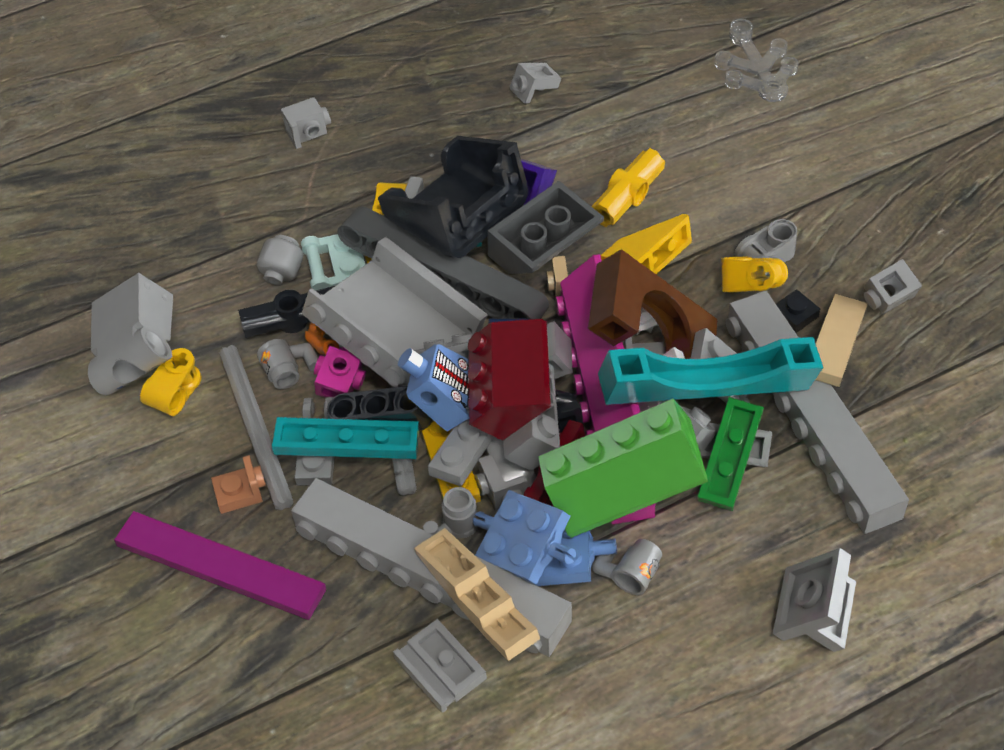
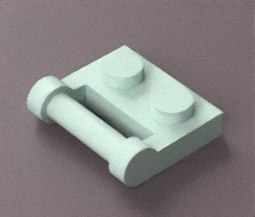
(343, 259)

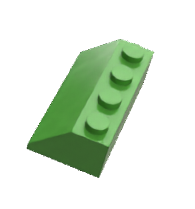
(623, 467)

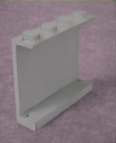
(391, 308)

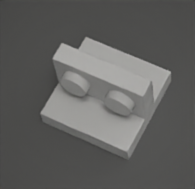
(817, 600)

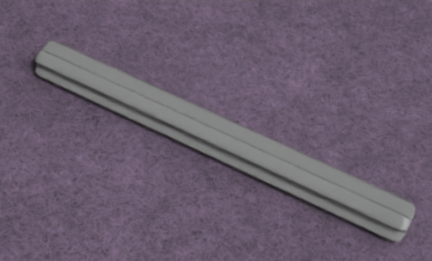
(256, 428)

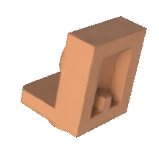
(239, 487)

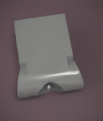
(129, 333)

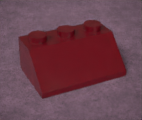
(508, 376)

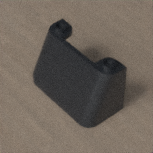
(476, 192)

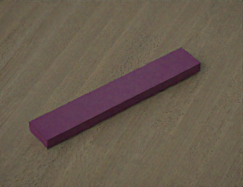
(221, 565)

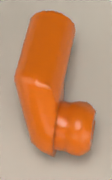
(315, 338)

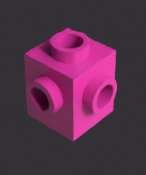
(338, 373)

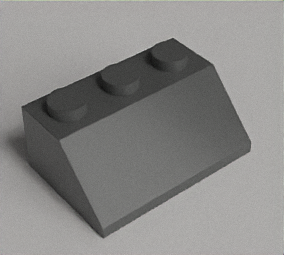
(541, 229)

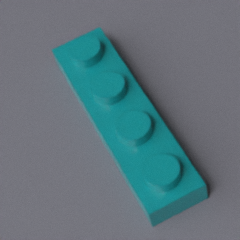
(346, 438)

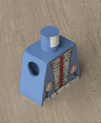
(438, 384)

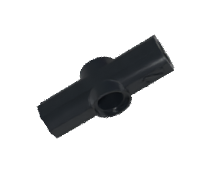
(281, 313)

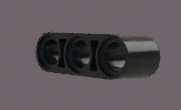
(378, 404)

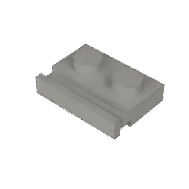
(440, 665)

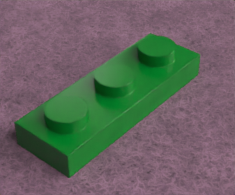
(730, 453)

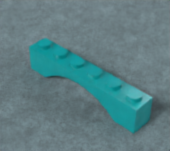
(646, 376)

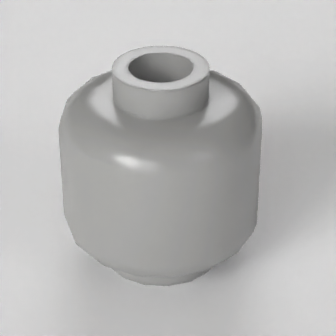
(280, 259)

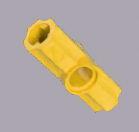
(629, 186)

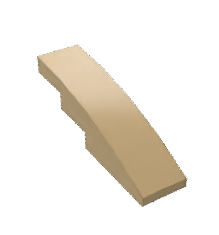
(838, 337)
(477, 594)

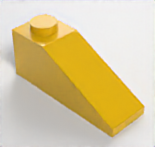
(656, 244)

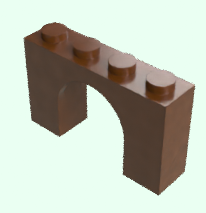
(625, 287)

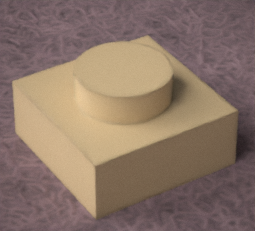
(558, 273)

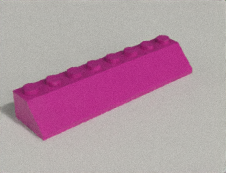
(588, 356)

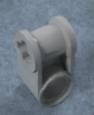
(772, 241)

